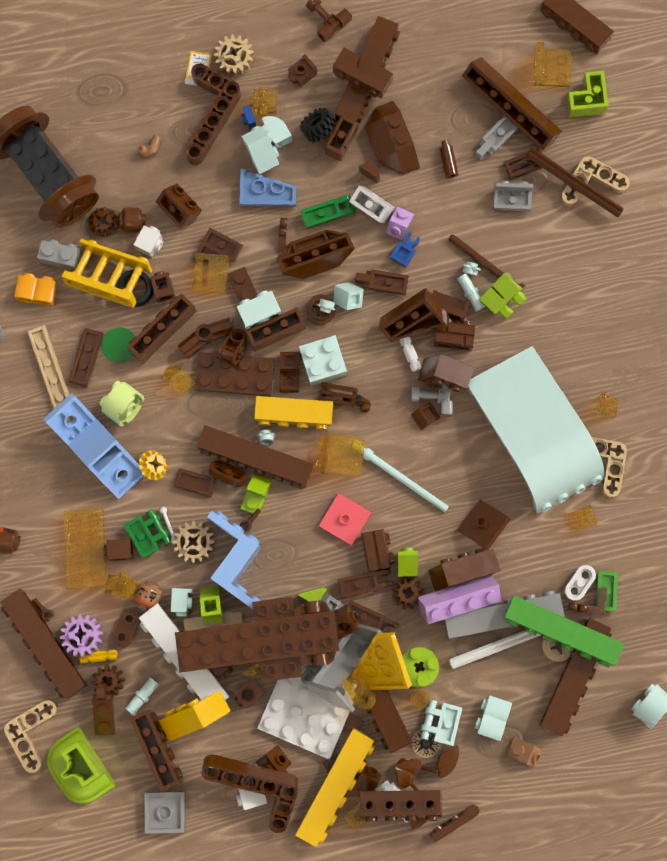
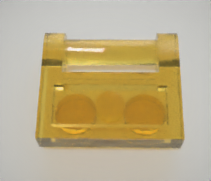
(216, 273)

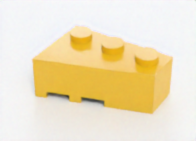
(193, 716)

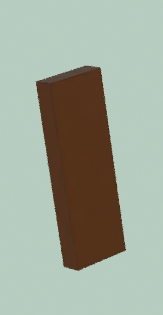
(86, 357)

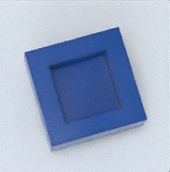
(248, 118)

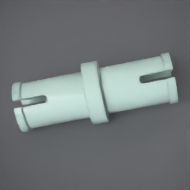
(471, 292)
(141, 696)

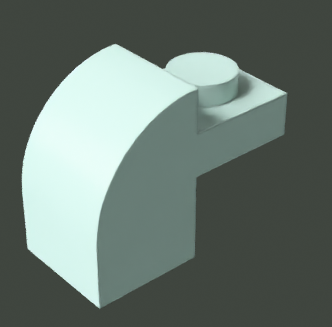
(277, 129)

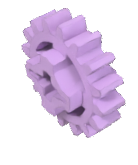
(90, 635)

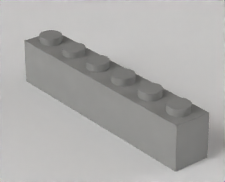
(492, 616)

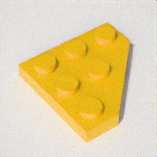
(383, 664)

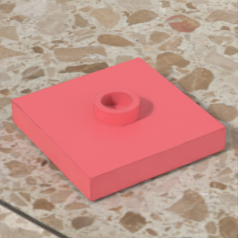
(345, 519)

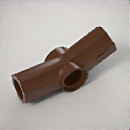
(194, 342)

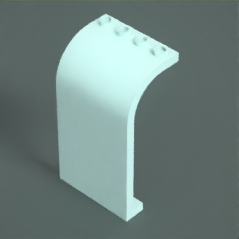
(538, 428)

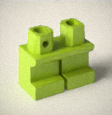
(501, 294)

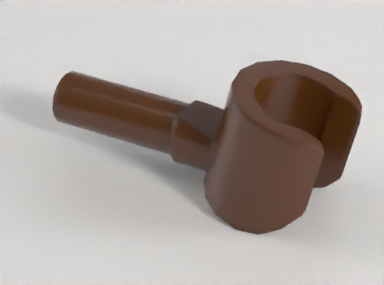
(250, 519)
(42, 609)

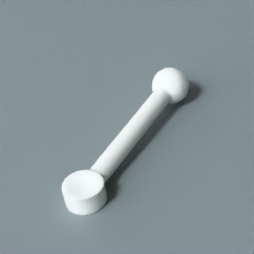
(163, 510)

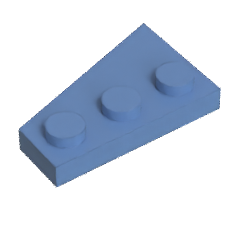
(262, 191)

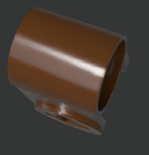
(233, 346)

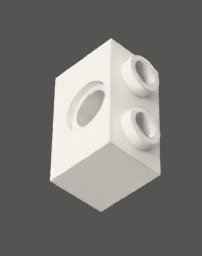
(371, 204)

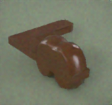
(282, 234)
(600, 609)

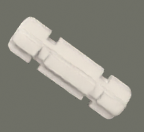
(410, 354)

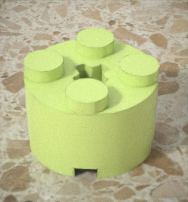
(121, 403)

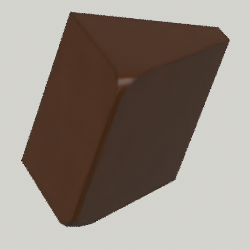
(369, 170)
(425, 416)

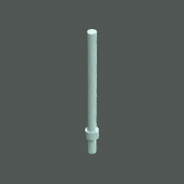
(369, 455)

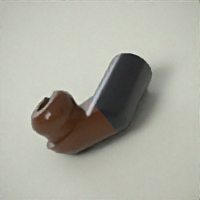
(361, 402)

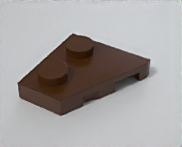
(219, 244)

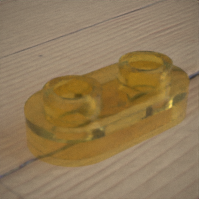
(360, 692)

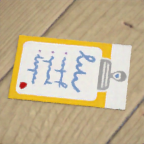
(196, 58)

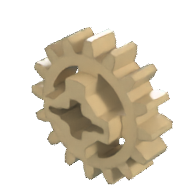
(232, 48)
(187, 548)

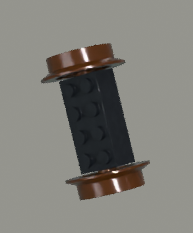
(63, 192)

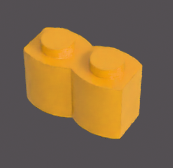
(35, 290)

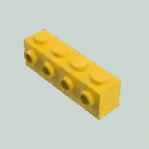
(293, 412)

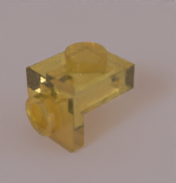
(178, 379)

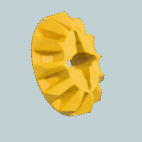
(148, 469)

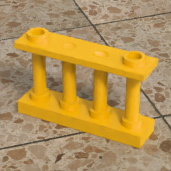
(108, 290)

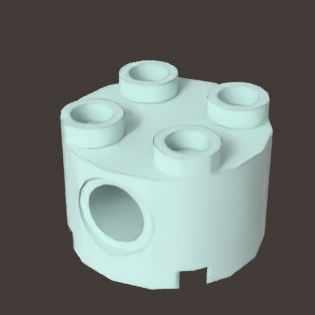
(652, 707)

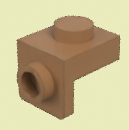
(524, 752)

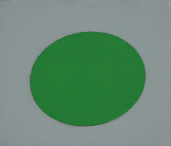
(115, 344)

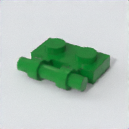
(142, 536)

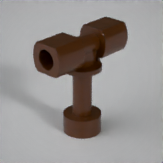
(331, 21)

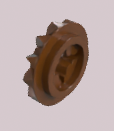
(103, 230)
(312, 313)

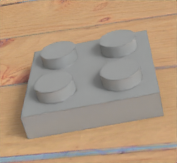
(164, 812)

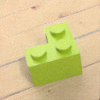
(592, 99)

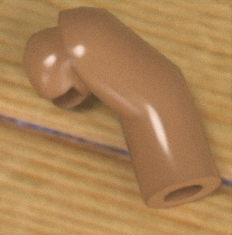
(146, 151)

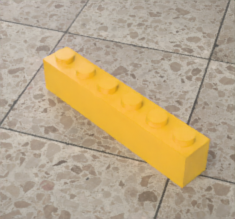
(334, 787)

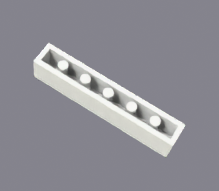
(163, 632)

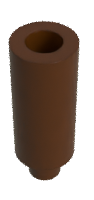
(448, 160)

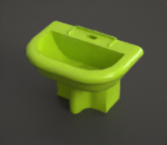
(78, 768)

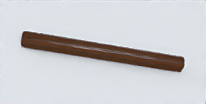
(574, 182)

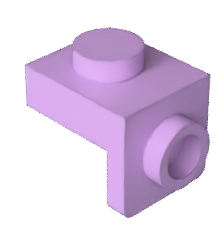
(399, 223)

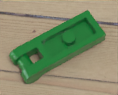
(327, 212)

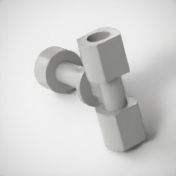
(442, 396)

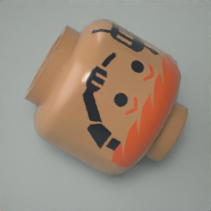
(147, 595)

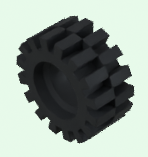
(317, 125)

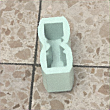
(493, 717)

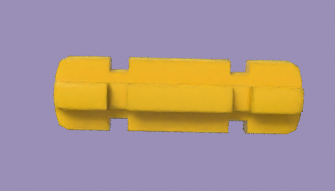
(99, 656)

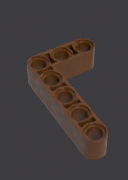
(214, 113)
(259, 784)

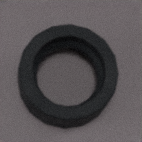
(149, 288)

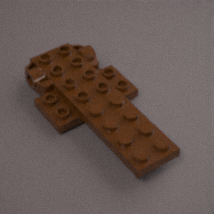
(278, 639)

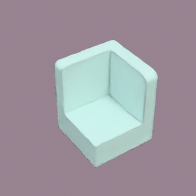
(348, 296)

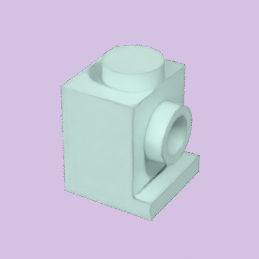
(181, 601)

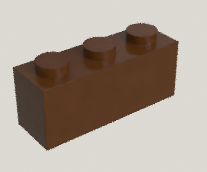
(276, 329)

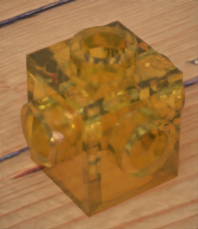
(264, 101)

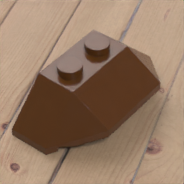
(392, 139)
(315, 254)

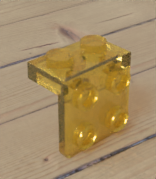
(340, 454)

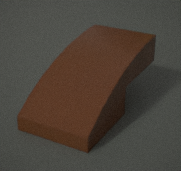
(289, 372)

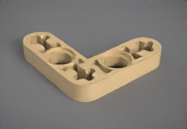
(588, 174)
(612, 459)
(23, 728)

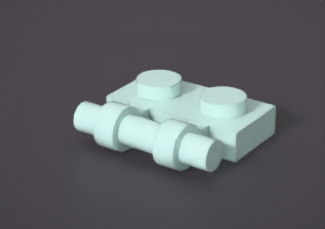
(447, 725)

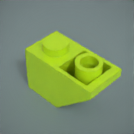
(407, 563)
(211, 605)

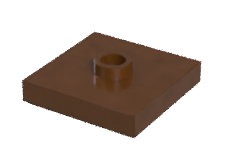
(484, 524)

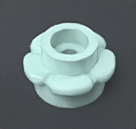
(326, 306)
(265, 437)

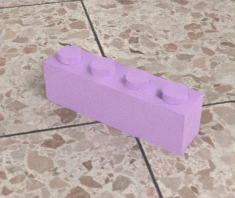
(459, 599)

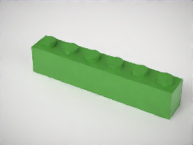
(562, 630)

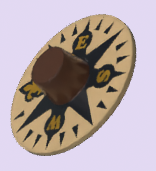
(425, 748)

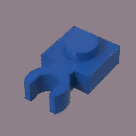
(404, 252)

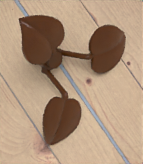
(408, 770)

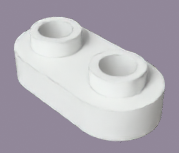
(580, 583)

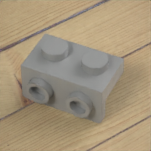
(513, 196)

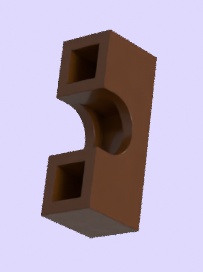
(374, 83)

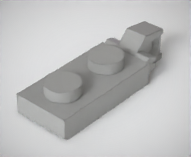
(496, 137)

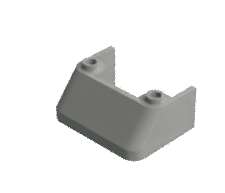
(329, 679)

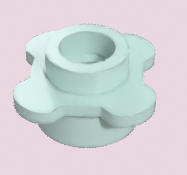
(470, 268)

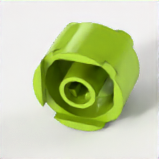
(430, 666)

